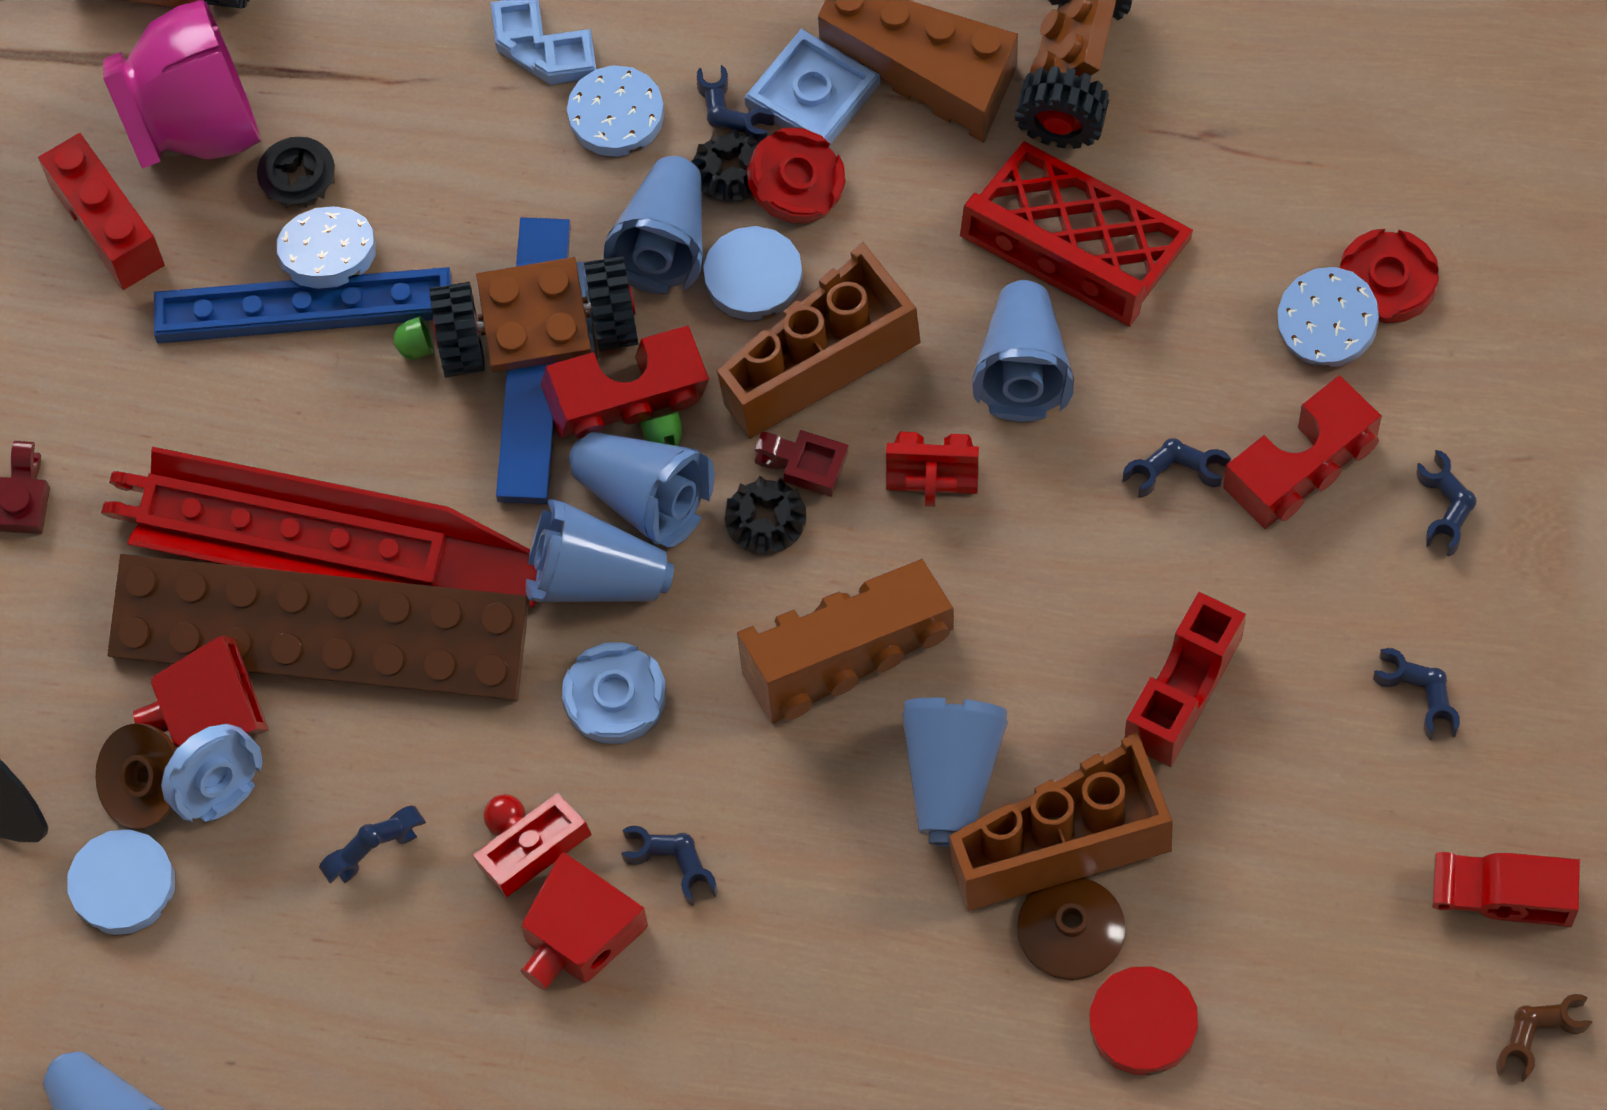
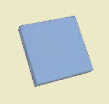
(813, 87)

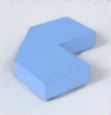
(549, 57)

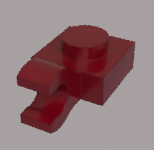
(808, 463)
(23, 495)

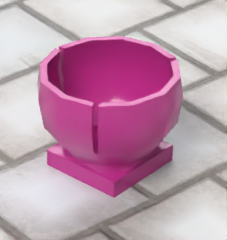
(181, 90)

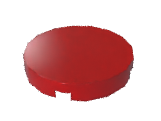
(796, 175)
(1397, 269)
(1143, 1020)

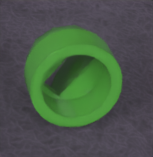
(413, 339)
(663, 426)

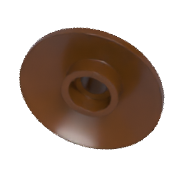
(132, 775)
(1071, 951)

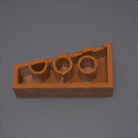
(927, 54)
(820, 345)
(843, 640)
(1065, 830)

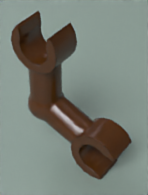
(1529, 1018)

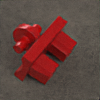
(932, 467)

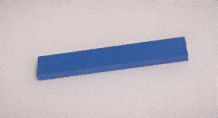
(293, 307)
(527, 420)

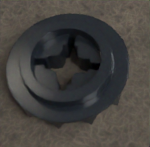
(286, 157)
(733, 183)
(762, 535)

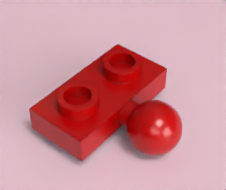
(528, 841)

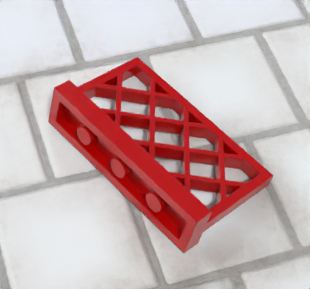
(1055, 255)

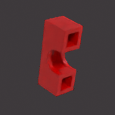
(103, 210)
(588, 400)
(1274, 481)
(1192, 671)

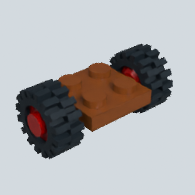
(1057, 92)
(533, 315)

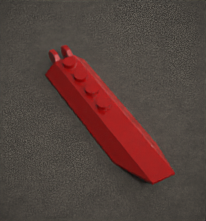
(312, 526)

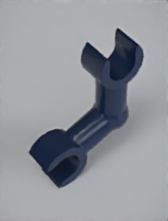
(721, 117)
(1175, 451)
(1461, 501)
(1430, 678)
(677, 845)
(345, 861)

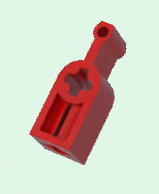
(1509, 887)

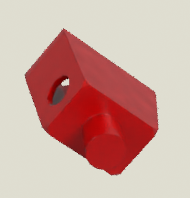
(204, 692)
(578, 924)

